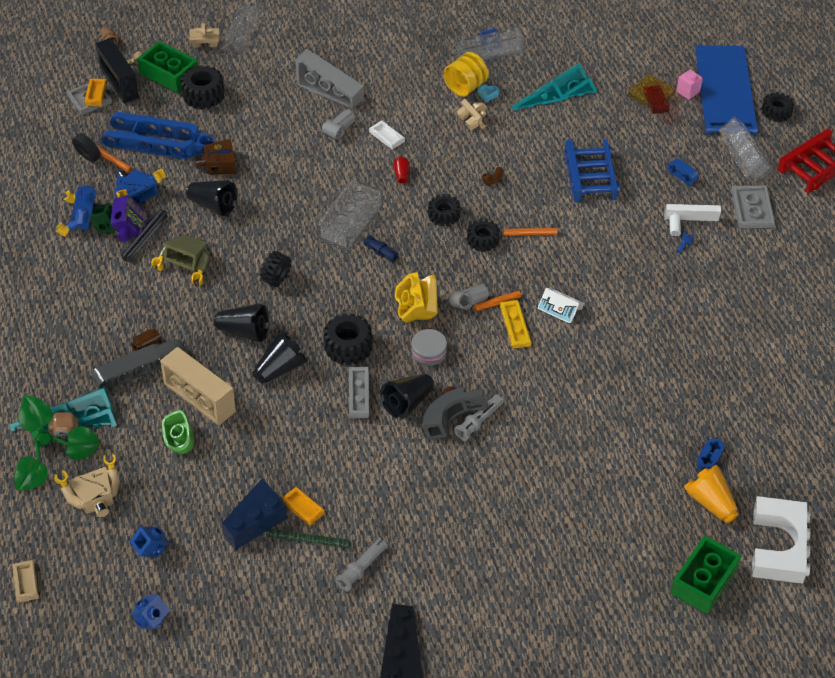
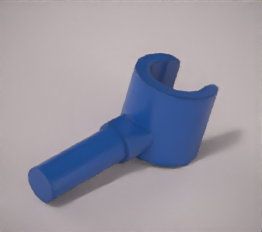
(685, 240)

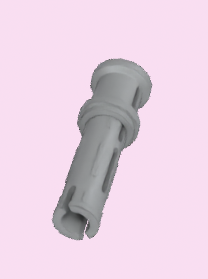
(473, 422)
(356, 570)

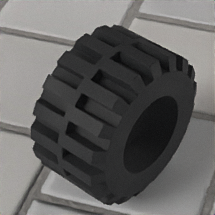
(202, 87)
(348, 350)

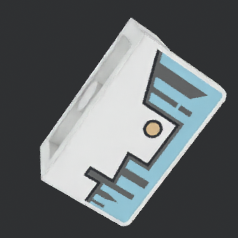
(559, 305)

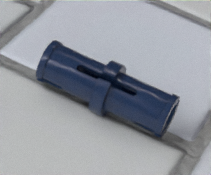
(381, 248)

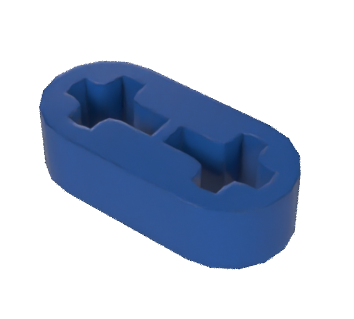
(683, 171)
(706, 453)

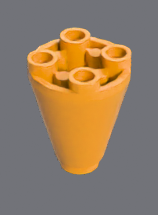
(713, 494)

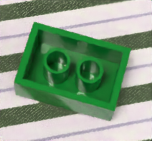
(165, 65)
(706, 574)

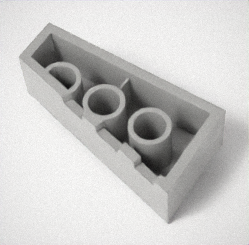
(326, 80)

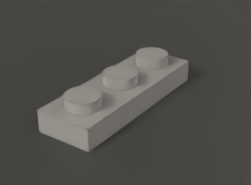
(358, 392)

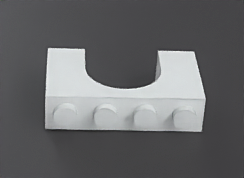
(793, 518)

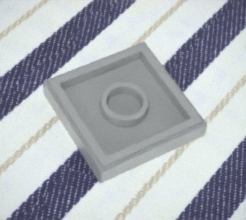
(78, 95)

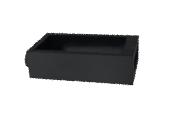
(117, 70)

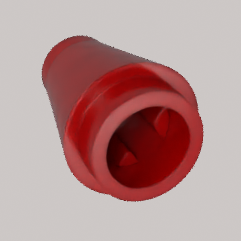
(401, 167)

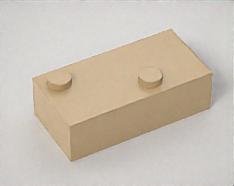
(198, 386)

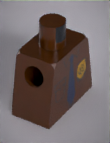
(218, 158)

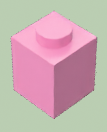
(689, 84)

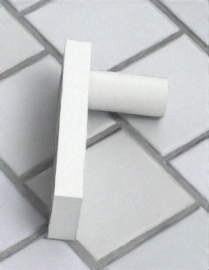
(678, 212)

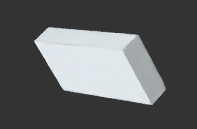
(387, 135)

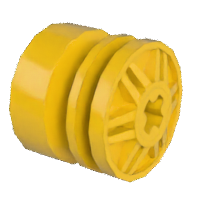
(466, 74)

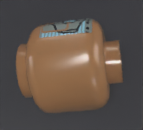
(62, 424)

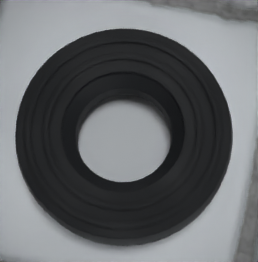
(86, 147)

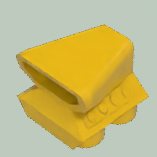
(417, 298)

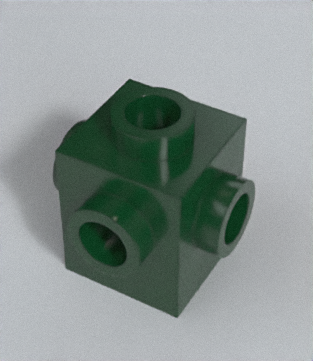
(101, 218)

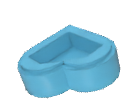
(488, 92)

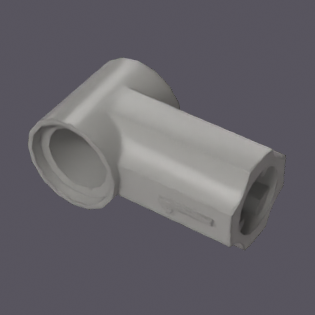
(336, 127)
(469, 296)

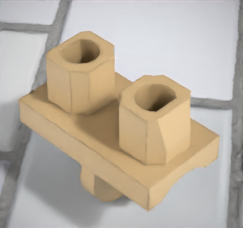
(204, 35)
(475, 114)

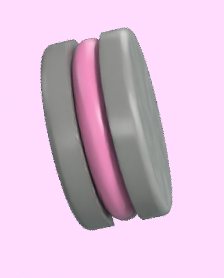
(429, 347)

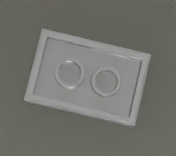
(753, 206)

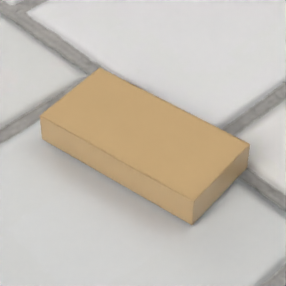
(25, 581)

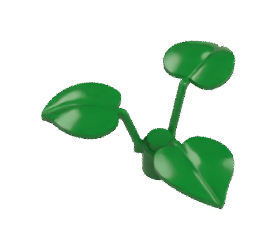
(31, 417)

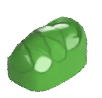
(178, 432)

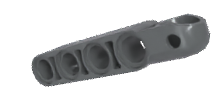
(133, 365)

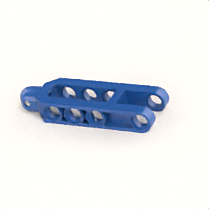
(140, 126)

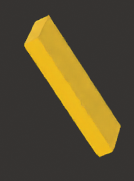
(515, 324)

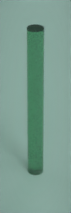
(308, 538)

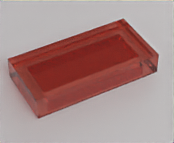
(656, 99)

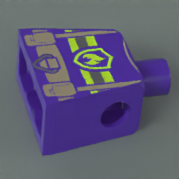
(127, 218)

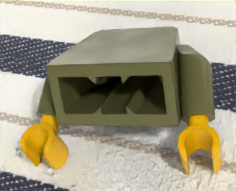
(185, 252)

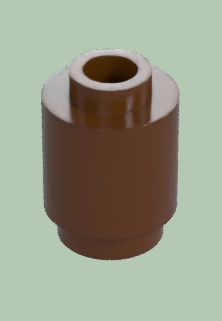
(146, 339)

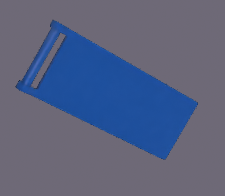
(725, 87)

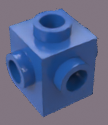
(149, 541)
(150, 612)

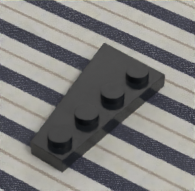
(401, 649)

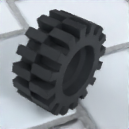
(777, 113)
(444, 217)
(483, 242)
(275, 268)

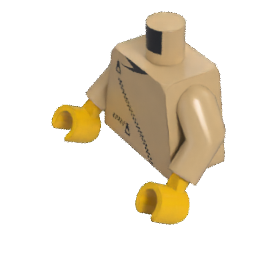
(92, 490)

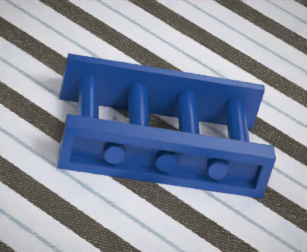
(577, 177)

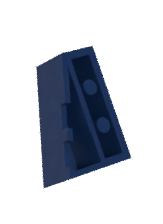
(254, 515)

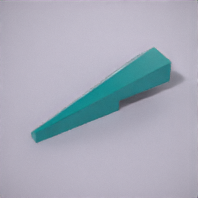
(567, 84)
(90, 409)

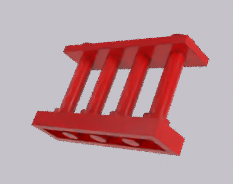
(801, 154)

